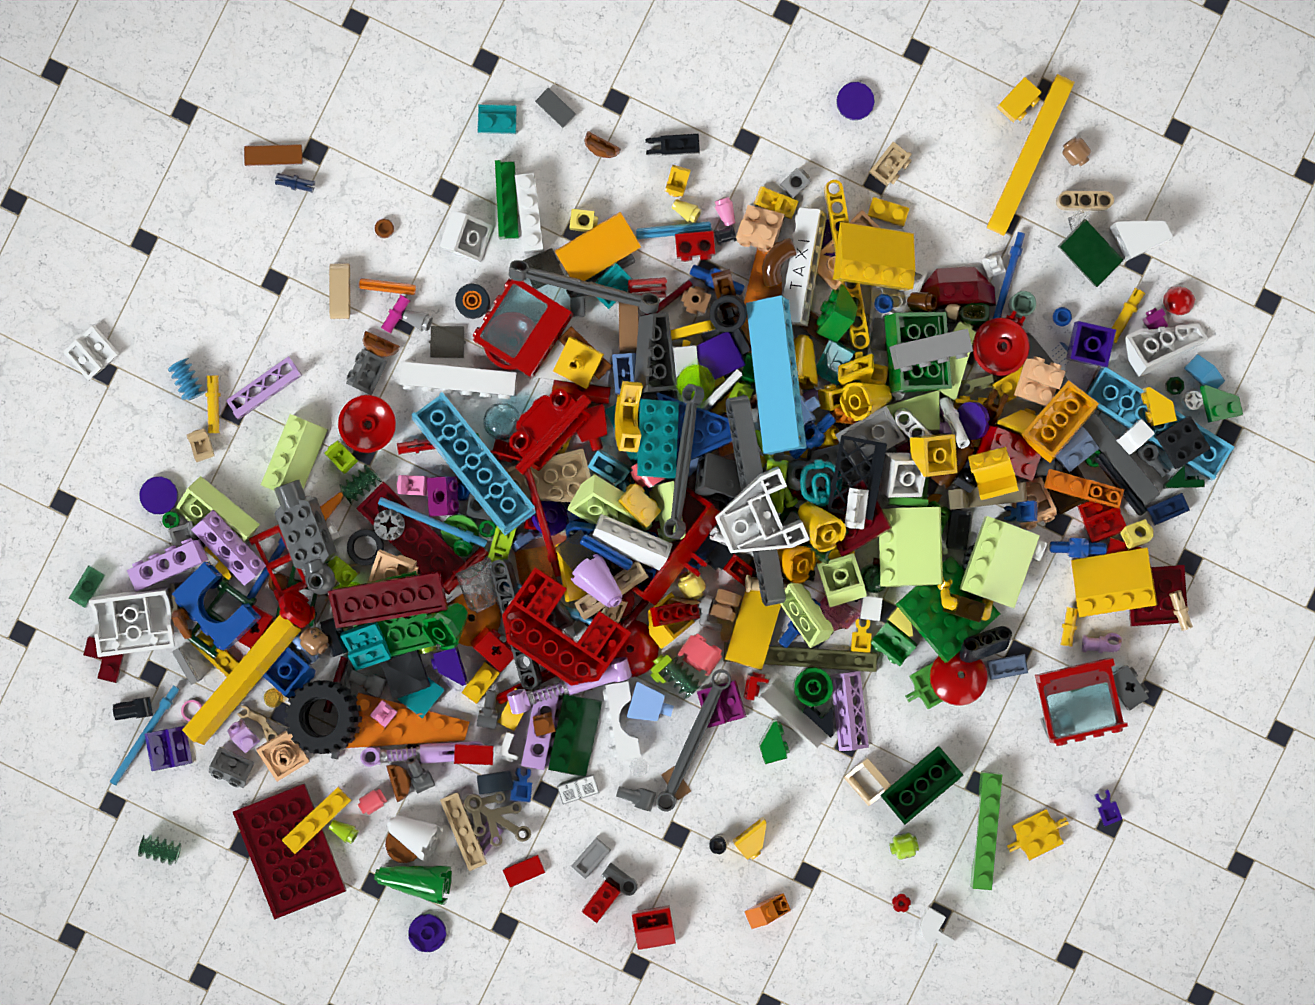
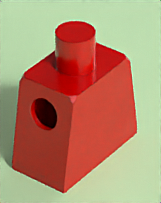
(594, 427)

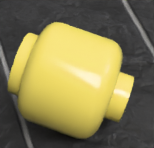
(691, 585)

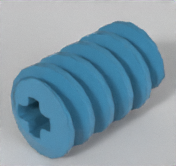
(185, 380)

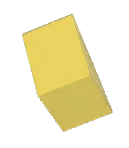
(901, 621)

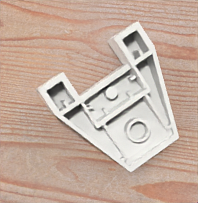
(752, 521)

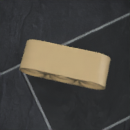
(1094, 200)
(339, 291)

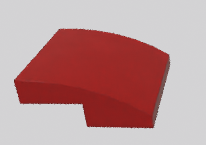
(1101, 520)

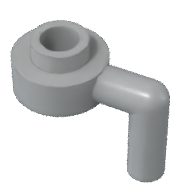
(706, 607)

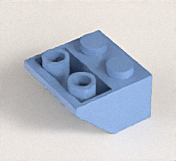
(623, 369)

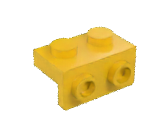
(639, 505)

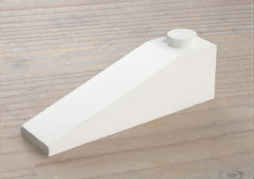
(1157, 347)

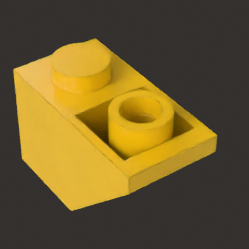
(1159, 407)

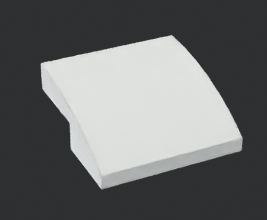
(91, 353)

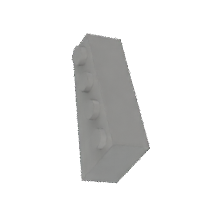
(930, 349)

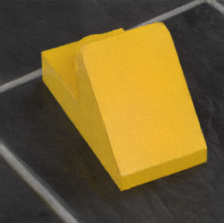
(857, 369)

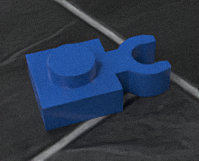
(1023, 512)
(521, 788)

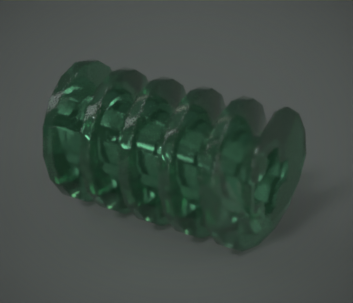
(359, 484)
(681, 678)
(158, 850)

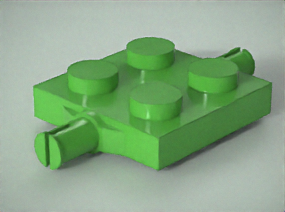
(923, 687)

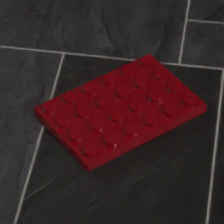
(288, 878)

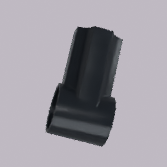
(335, 642)
(137, 708)

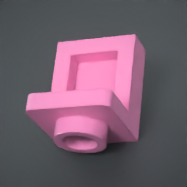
(412, 485)

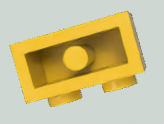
(1019, 100)
(1008, 385)
(830, 396)

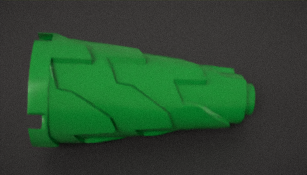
(419, 881)

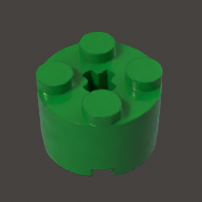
(818, 696)

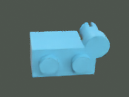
(611, 469)

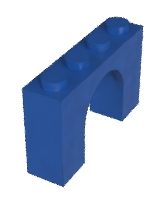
(191, 597)

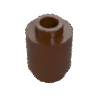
(922, 301)

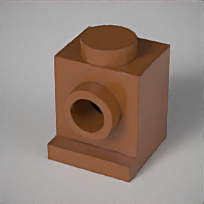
(544, 724)

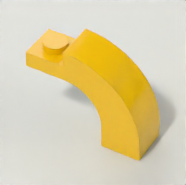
(626, 417)

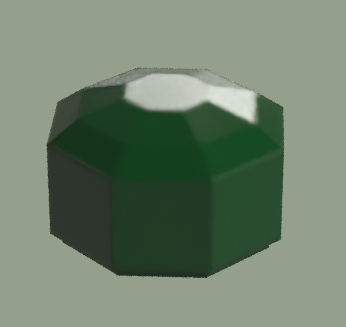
(1174, 385)

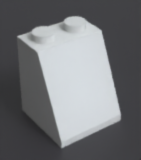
(1140, 236)

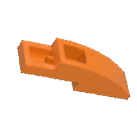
(1083, 488)

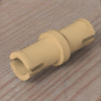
(1181, 610)

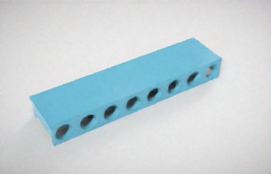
(775, 375)
(1124, 404)
(474, 464)

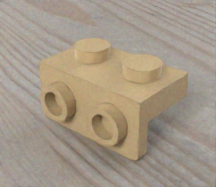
(890, 163)

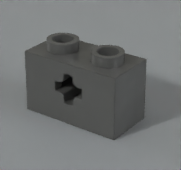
(1139, 691)

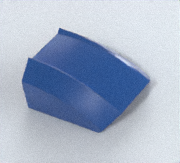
(289, 673)

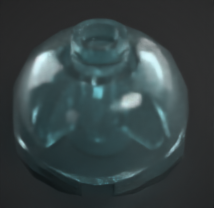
(501, 421)

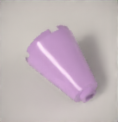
(596, 579)

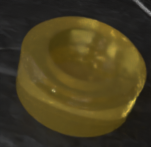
(273, 698)

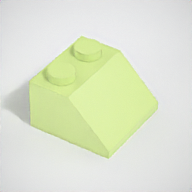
(842, 580)

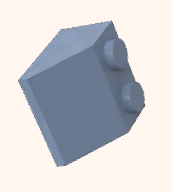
(1077, 450)

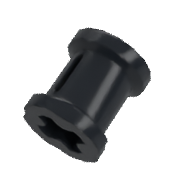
(725, 235)
(716, 850)

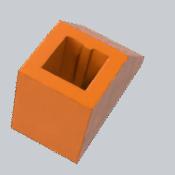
(767, 911)

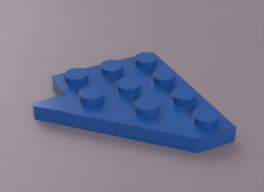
(710, 429)

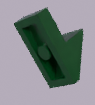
(1178, 480)

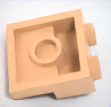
(760, 228)
(1039, 381)
(1045, 507)
(389, 565)

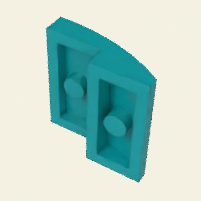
(366, 645)

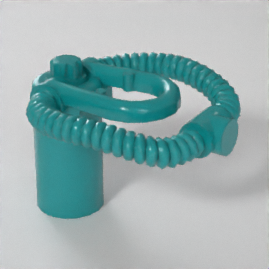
(816, 496)

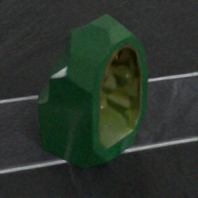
(975, 314)

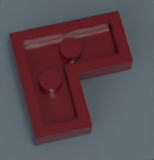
(109, 666)

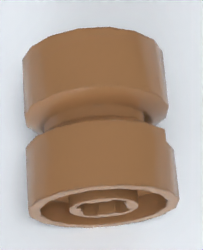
(725, 605)

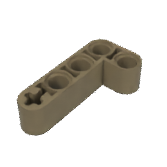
(962, 499)

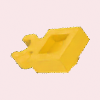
(861, 640)

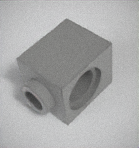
(789, 188)

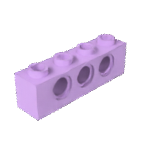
(228, 547)
(194, 554)
(530, 758)

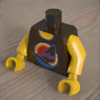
(964, 606)

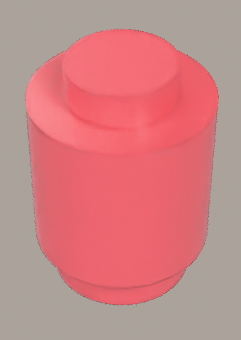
(372, 801)

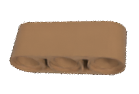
(628, 328)

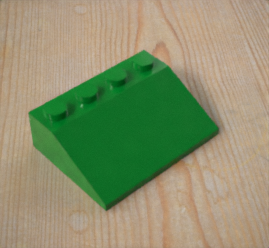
(911, 327)

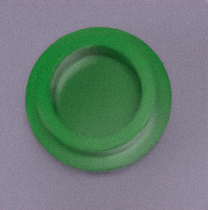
(462, 548)

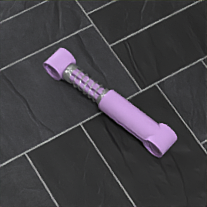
(521, 699)
(425, 753)

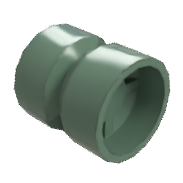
(1023, 303)

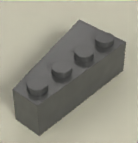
(655, 354)

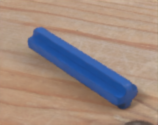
(606, 552)

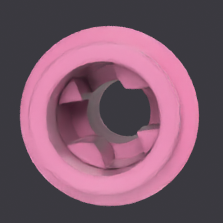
(725, 210)

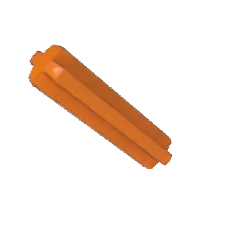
(385, 286)

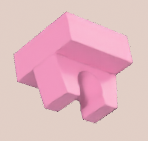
(383, 713)

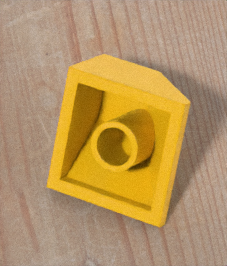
(1017, 422)
(934, 454)
(667, 633)
(752, 839)

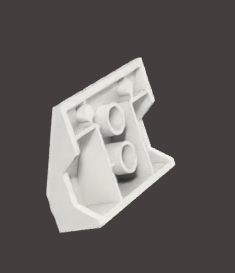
(133, 621)

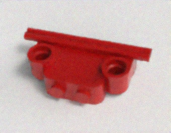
(547, 428)

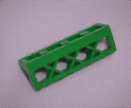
(506, 200)

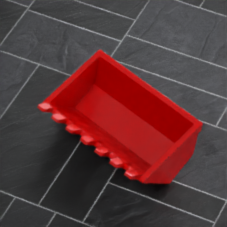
(699, 520)

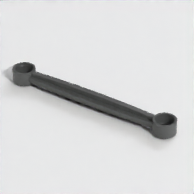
(583, 287)
(683, 461)
(693, 740)

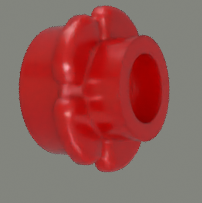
(896, 902)

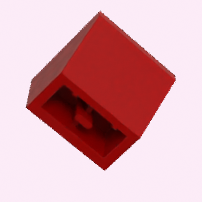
(653, 927)

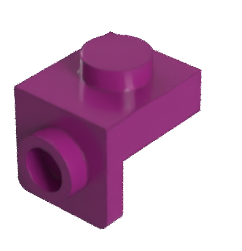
(1155, 319)

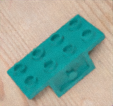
(658, 439)

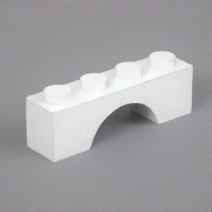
(529, 213)
(626, 745)

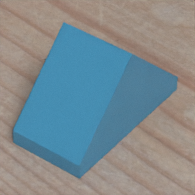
(1204, 372)

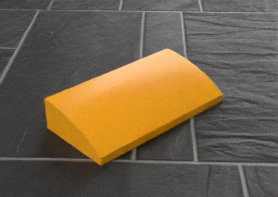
(598, 248)
(1059, 421)

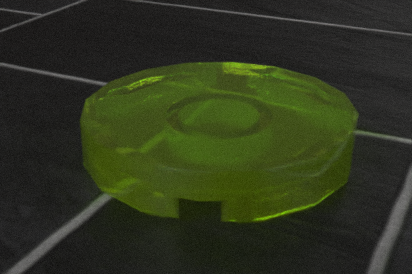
(698, 376)

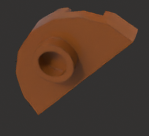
(600, 146)
(379, 345)
(180, 619)
(400, 781)
(398, 851)

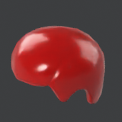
(1179, 300)

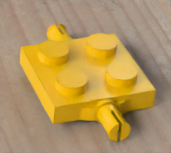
(1037, 834)

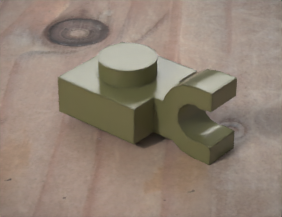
(983, 382)

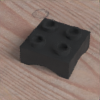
(1183, 442)
(405, 674)

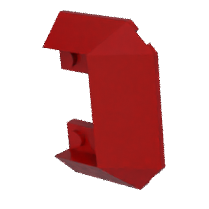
(550, 646)

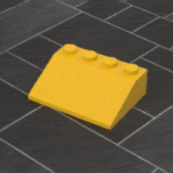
(875, 257)
(1113, 582)

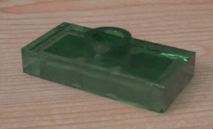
(87, 586)

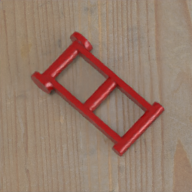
(276, 563)

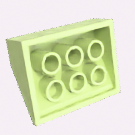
(911, 548)
(999, 562)

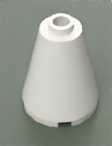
(415, 834)

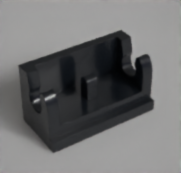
(958, 529)

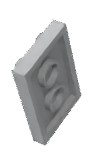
(877, 427)

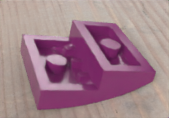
(728, 706)

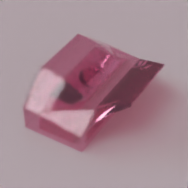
(840, 616)

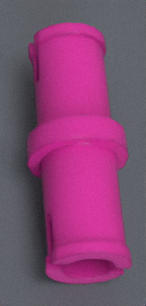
(395, 314)

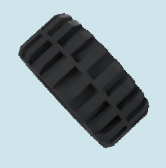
(299, 717)

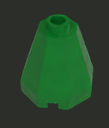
(445, 626)

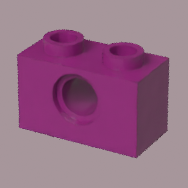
(437, 488)

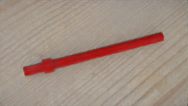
(552, 555)

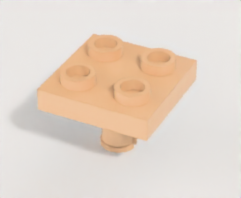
(282, 755)

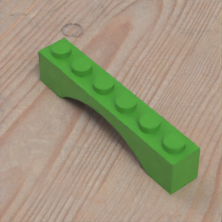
(987, 828)

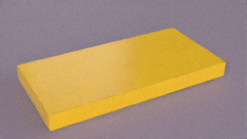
(752, 631)

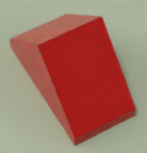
(739, 569)

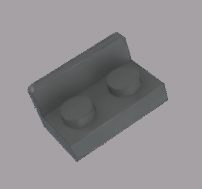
(366, 371)
(230, 767)

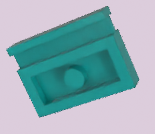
(497, 119)
(615, 278)
(833, 356)

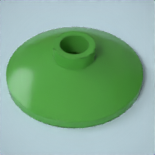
(459, 521)

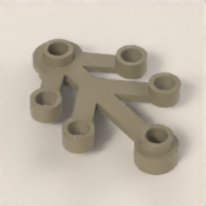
(493, 817)

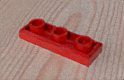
(595, 393)
(674, 613)

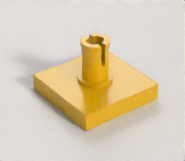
(578, 362)

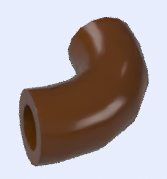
(774, 260)

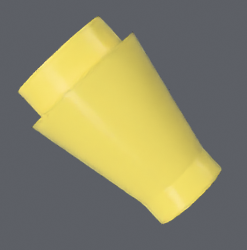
(687, 210)

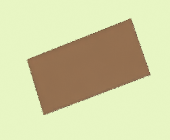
(685, 600)
(683, 788)

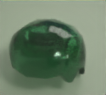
(871, 578)

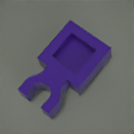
(1108, 810)

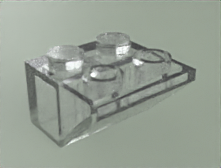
(478, 586)

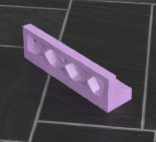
(265, 394)
(846, 711)

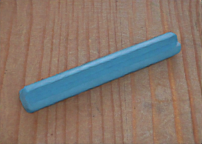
(671, 230)

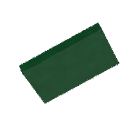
(1090, 253)

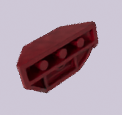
(960, 287)

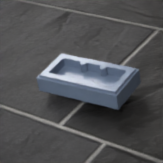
(1007, 667)

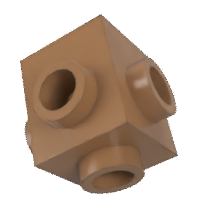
(701, 305)

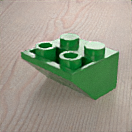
(836, 314)
(772, 745)

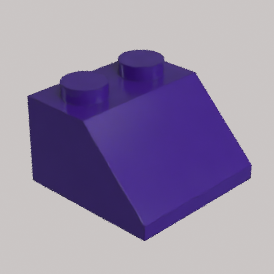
(1090, 344)
(450, 665)

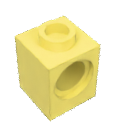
(575, 216)
(1132, 539)

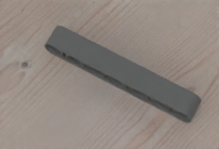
(504, 598)

